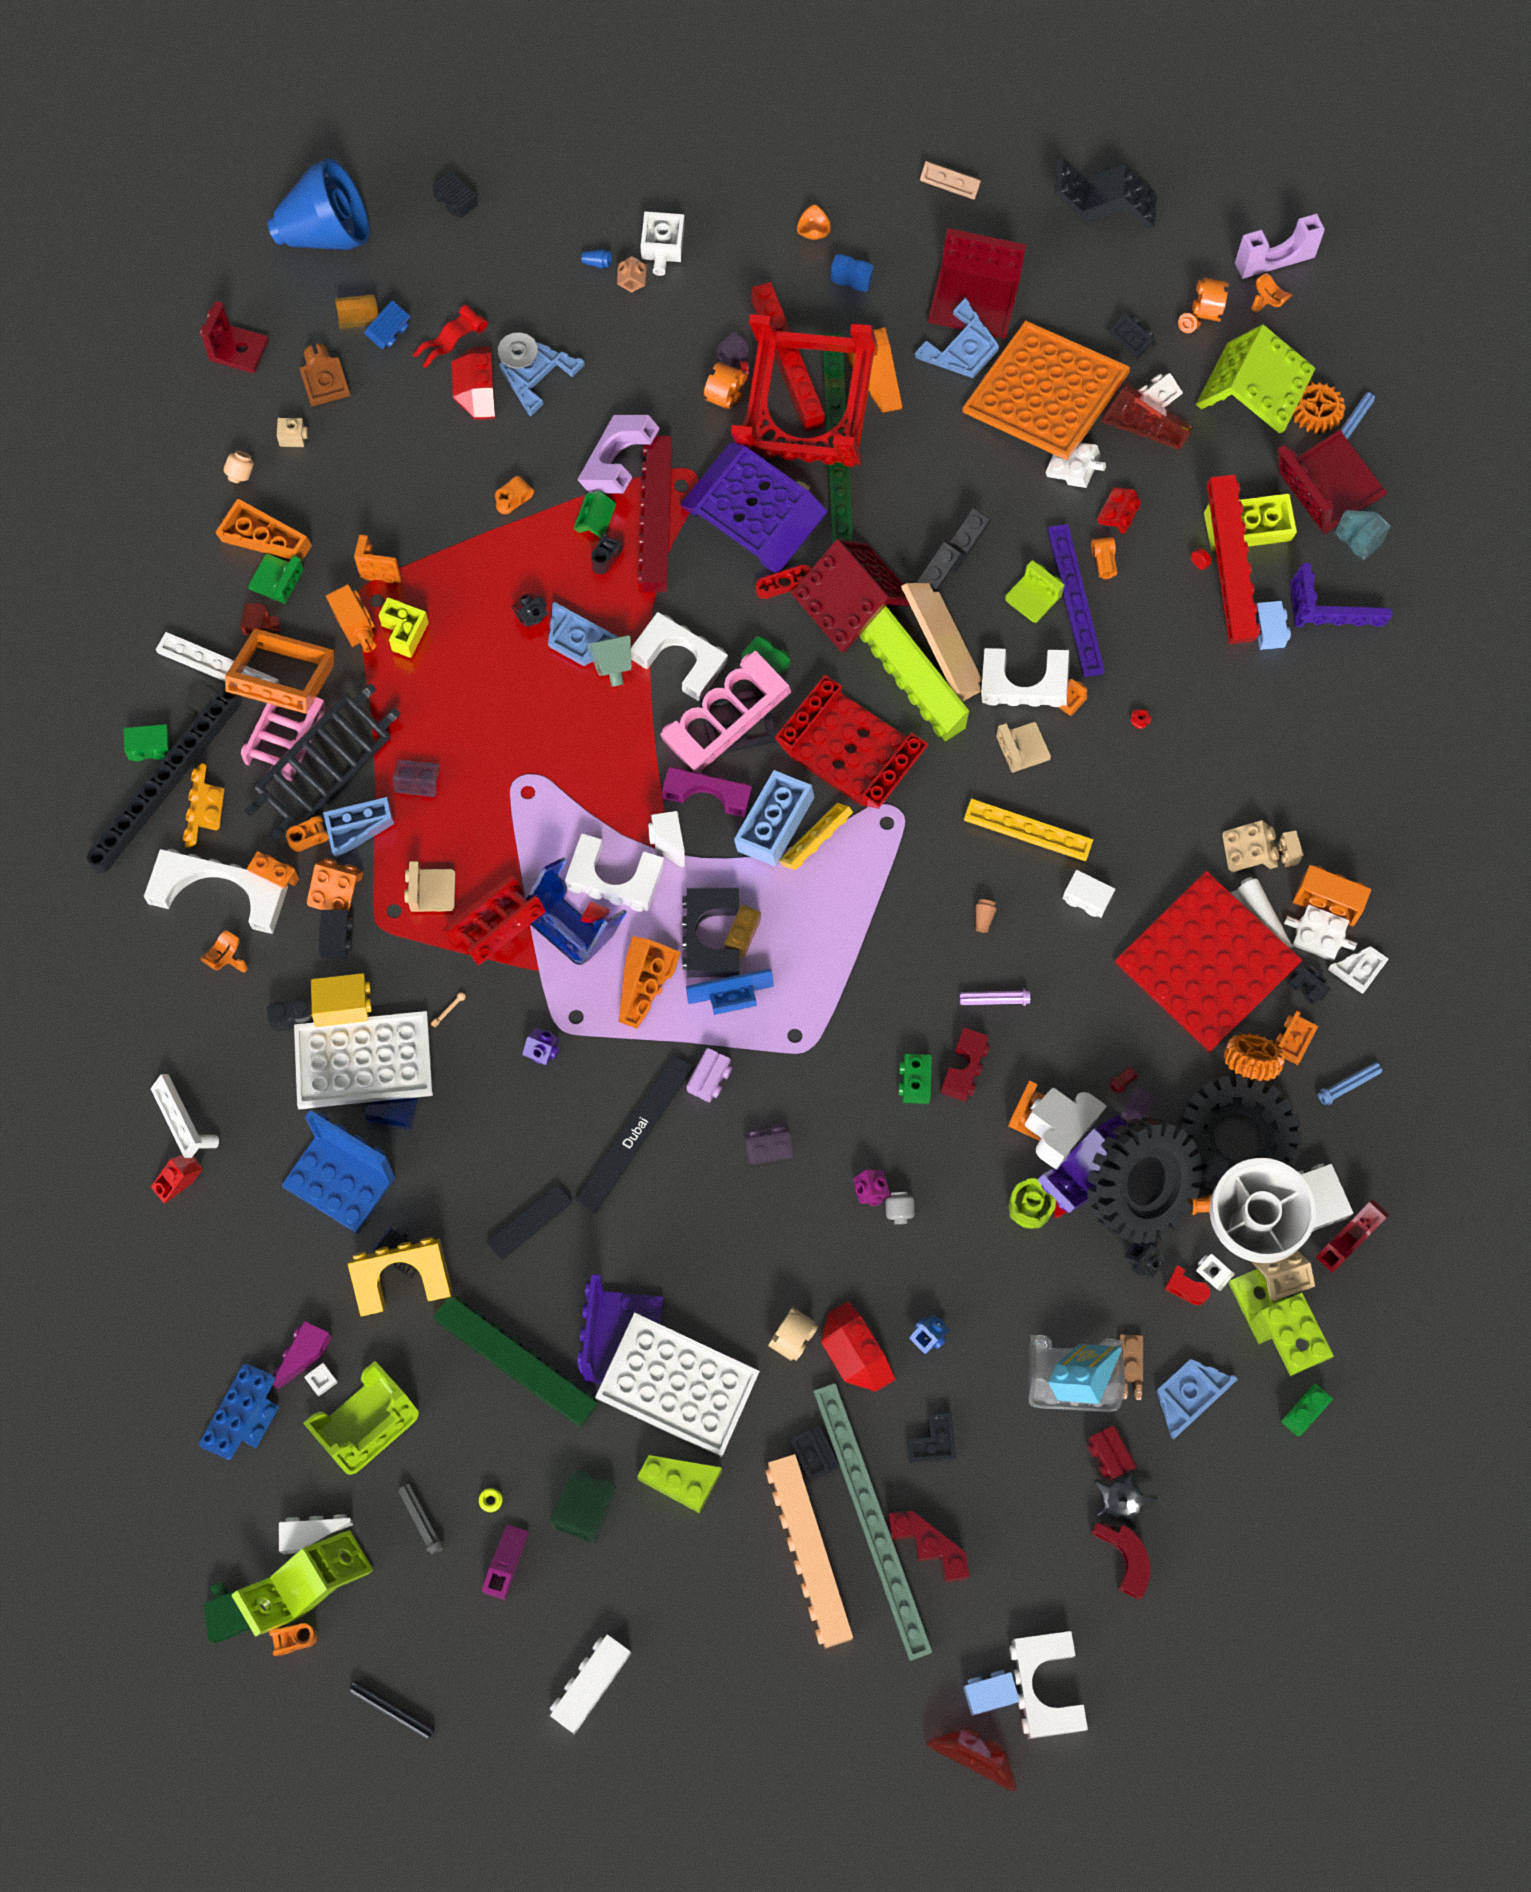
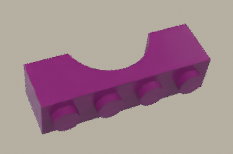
(682, 784)

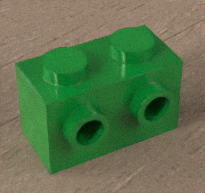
(916, 1078)

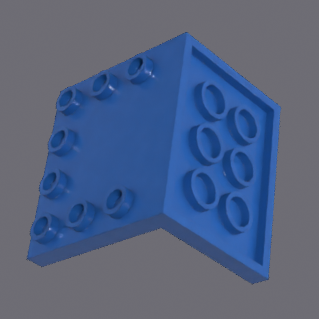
(340, 1173)

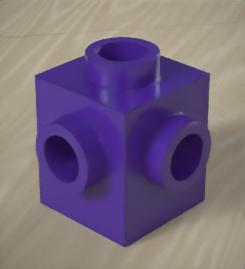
(541, 1046)

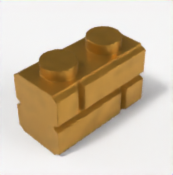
(743, 930)

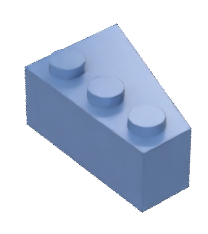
(356, 824)

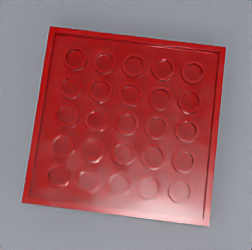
(1208, 961)

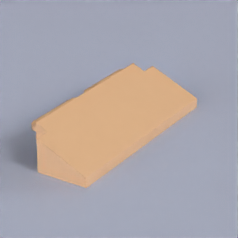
(944, 639)

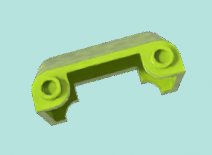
(364, 1421)

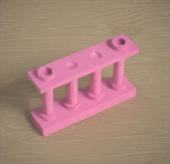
(250, 750)

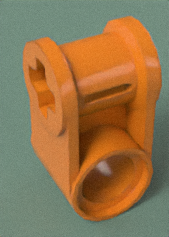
(513, 493)
(309, 834)
(288, 1638)

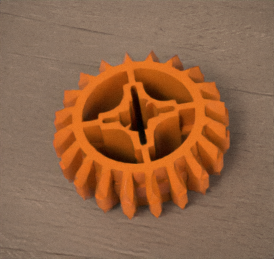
(1328, 403)
(1254, 1057)

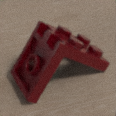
(224, 340)

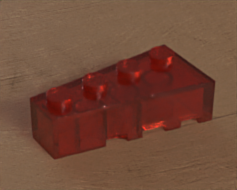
(1146, 418)

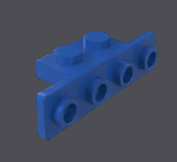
(730, 992)

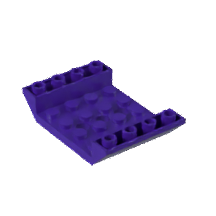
(770, 528)

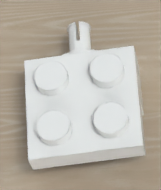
(1079, 466)

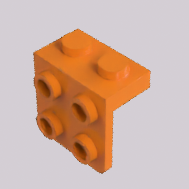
(333, 885)

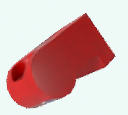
(1187, 1289)

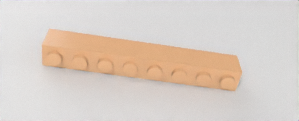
(810, 1552)

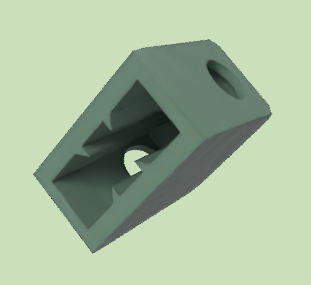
(612, 658)

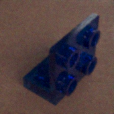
(392, 1112)

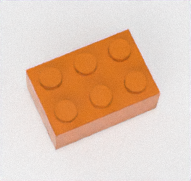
(1332, 894)

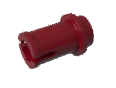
(1120, 1082)

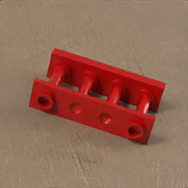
(486, 908)

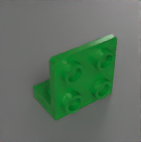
(276, 577)

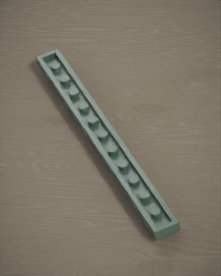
(872, 1522)

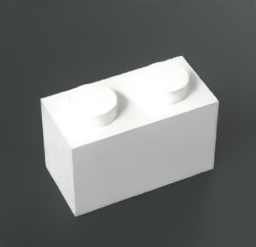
(1088, 894)

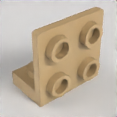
(1022, 746)
(1287, 1275)

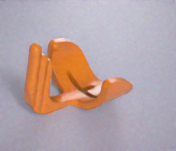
(1266, 283)
(223, 942)

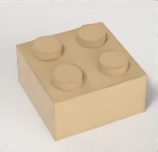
(1290, 849)

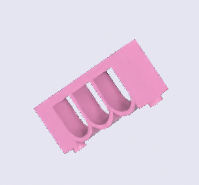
(753, 669)

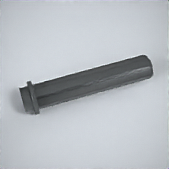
(421, 1520)

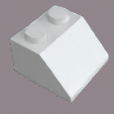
(667, 837)

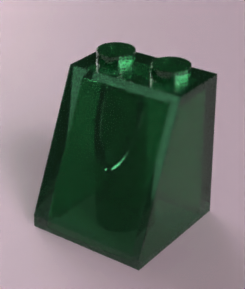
(583, 1506)

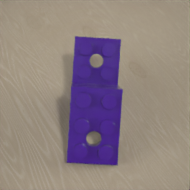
(1070, 1180)

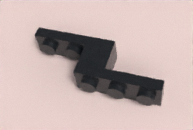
(952, 554)

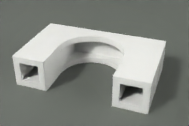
(664, 633)
(1049, 691)
(635, 893)
(1039, 1718)

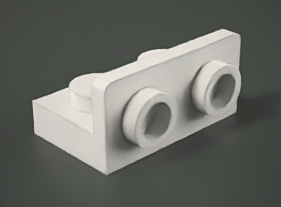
(1162, 390)

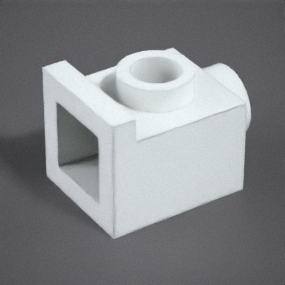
(1206, 1265)

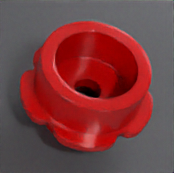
(1140, 723)

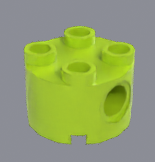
(1031, 1204)

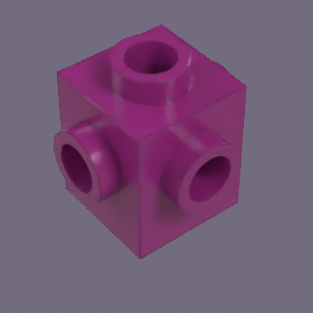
(871, 1187)

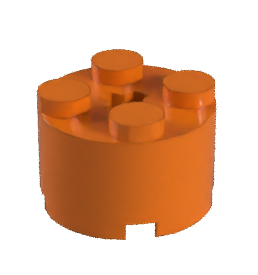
(1210, 299)
(724, 385)

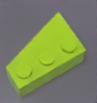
(680, 1480)

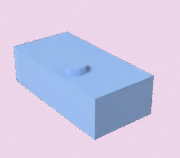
(774, 818)

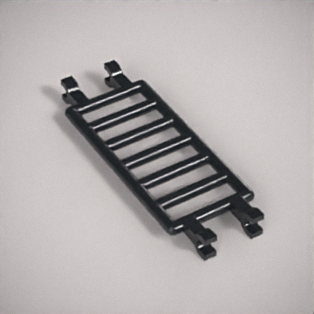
(303, 742)

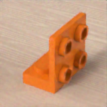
(374, 566)
(1024, 1110)

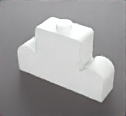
(1062, 1123)

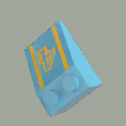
(1084, 1373)

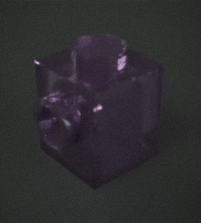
(733, 350)

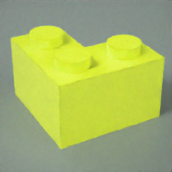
(407, 625)

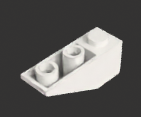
(300, 1534)

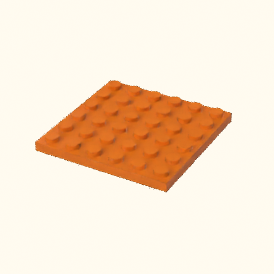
(1046, 390)

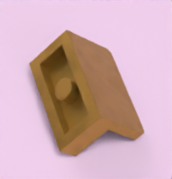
(356, 311)

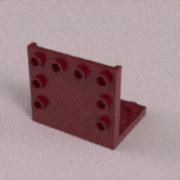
(983, 273)
(1329, 480)
(848, 591)

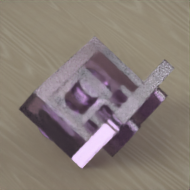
(768, 1144)

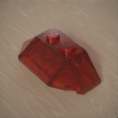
(976, 1755)

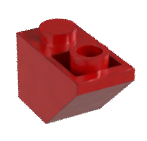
(175, 1177)

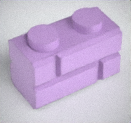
(709, 1075)

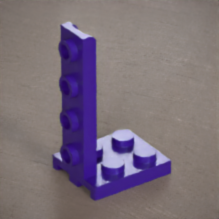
(1306, 611)

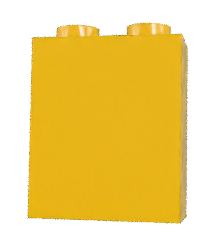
(340, 1000)

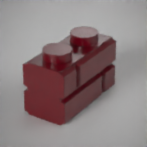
(1111, 1454)

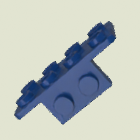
(242, 1414)

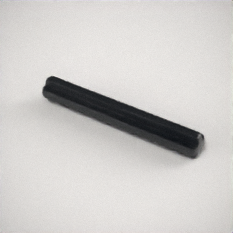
(392, 1710)

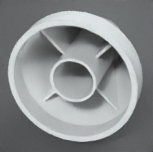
(1275, 1200)

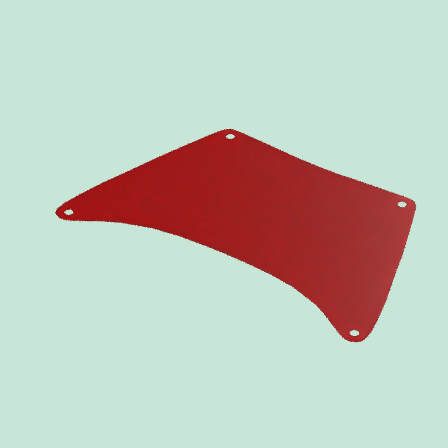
(505, 705)

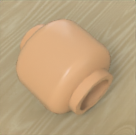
(238, 466)

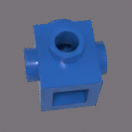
(929, 1334)

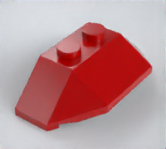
(474, 382)
(855, 1349)

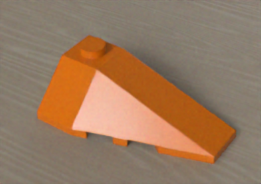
(883, 379)
(645, 972)

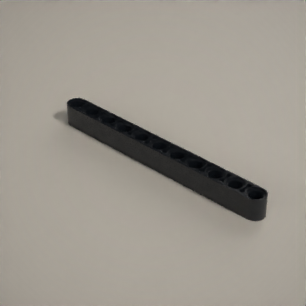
(163, 787)

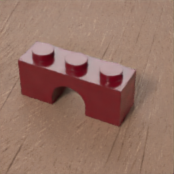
(972, 1047)

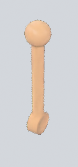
(460, 997)

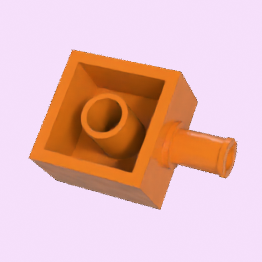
(352, 617)

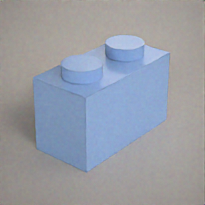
(1272, 625)
(991, 1693)

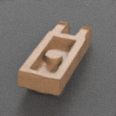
(1133, 1363)

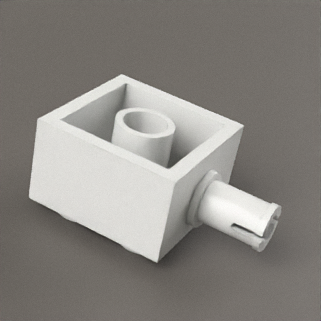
(662, 239)

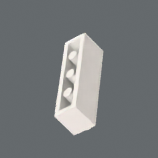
(590, 1684)

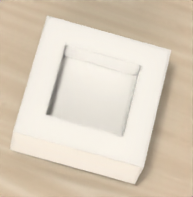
(320, 1379)

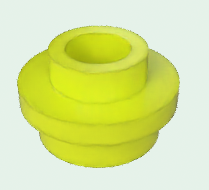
(487, 1493)

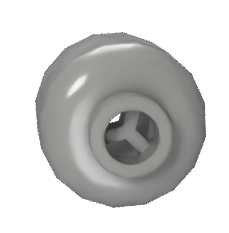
(900, 1207)

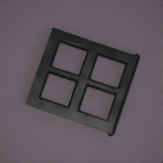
(743, 742)

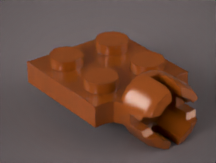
(323, 376)

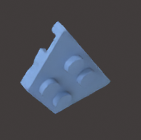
(572, 633)
(1190, 1394)

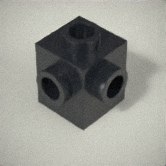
(530, 609)
(1144, 1259)

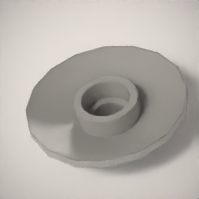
(514, 344)

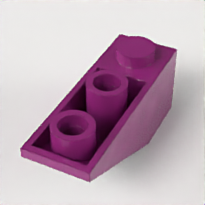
(306, 1349)
(505, 1563)

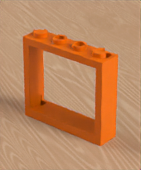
(273, 692)

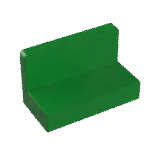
(595, 513)

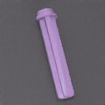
(995, 997)

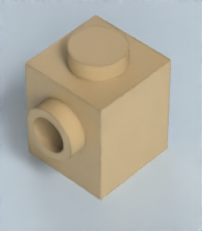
(291, 432)

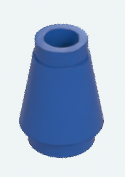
(597, 258)

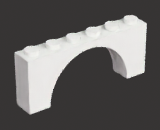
(176, 871)

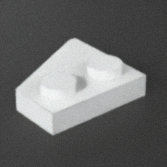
(1360, 968)

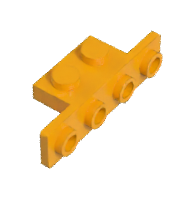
(204, 806)

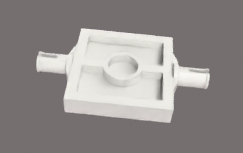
(1320, 933)

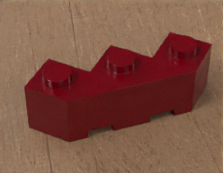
(930, 1544)

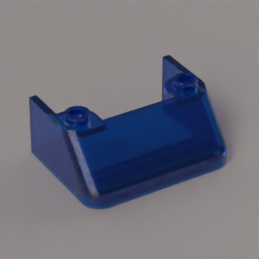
(563, 923)

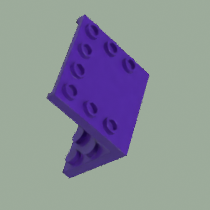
(606, 1323)

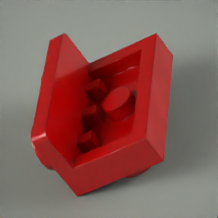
(1120, 509)

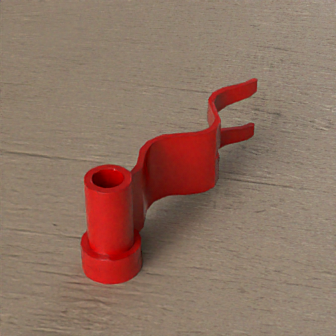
(452, 332)

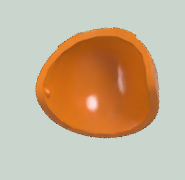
(813, 223)

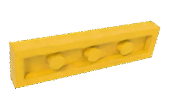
(816, 836)

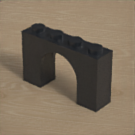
(700, 905)

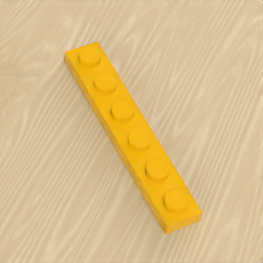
(1028, 830)

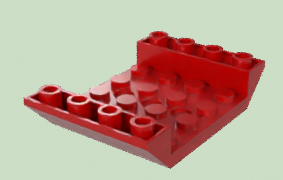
(828, 724)

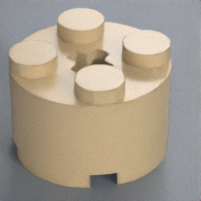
(792, 1334)

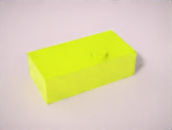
(1266, 520)

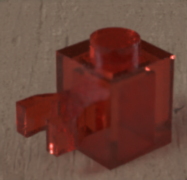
(257, 617)

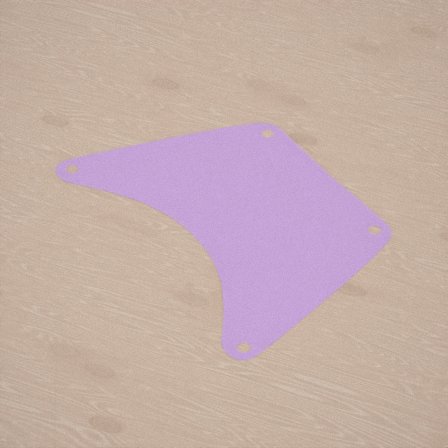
(805, 934)

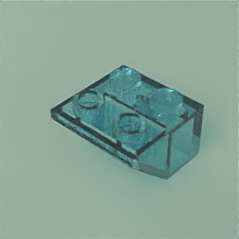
(1362, 531)

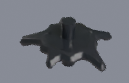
(1123, 1499)

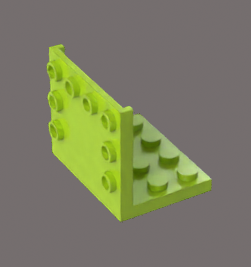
(1261, 375)

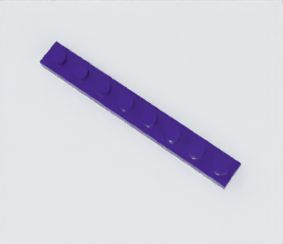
(1075, 601)

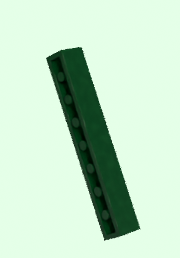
(515, 1361)

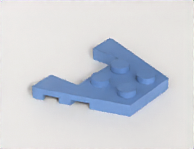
(969, 349)
(525, 378)

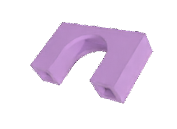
(1256, 256)
(619, 434)

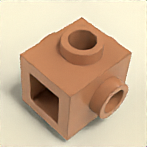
(631, 274)

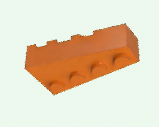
(260, 532)

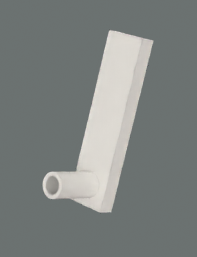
(179, 1120)

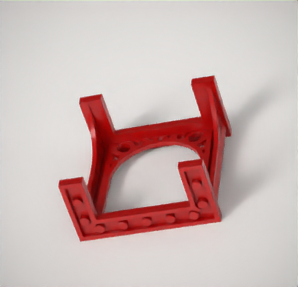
(845, 447)

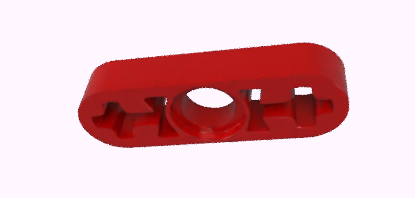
(768, 582)

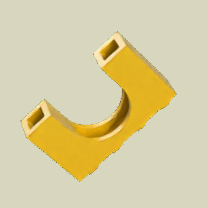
(424, 1256)

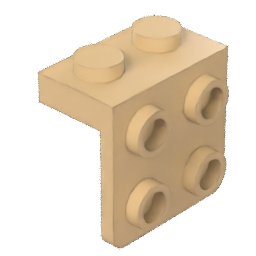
(1250, 846)
(430, 889)

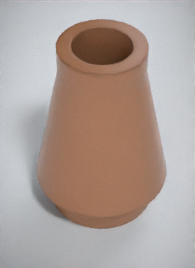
(984, 915)

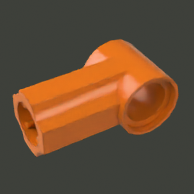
(1104, 552)

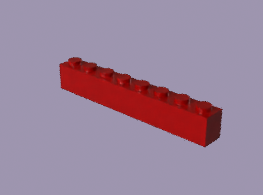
(790, 361)
(1232, 559)

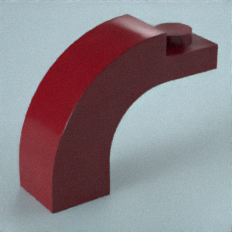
(1352, 1236)
(1135, 1556)

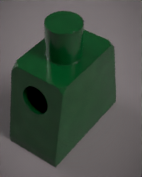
(223, 1616)

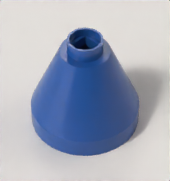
(322, 211)

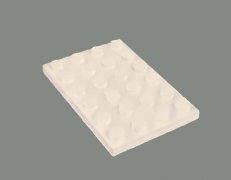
(363, 1061)
(677, 1384)

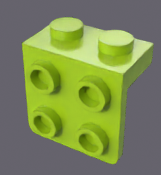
(1035, 592)

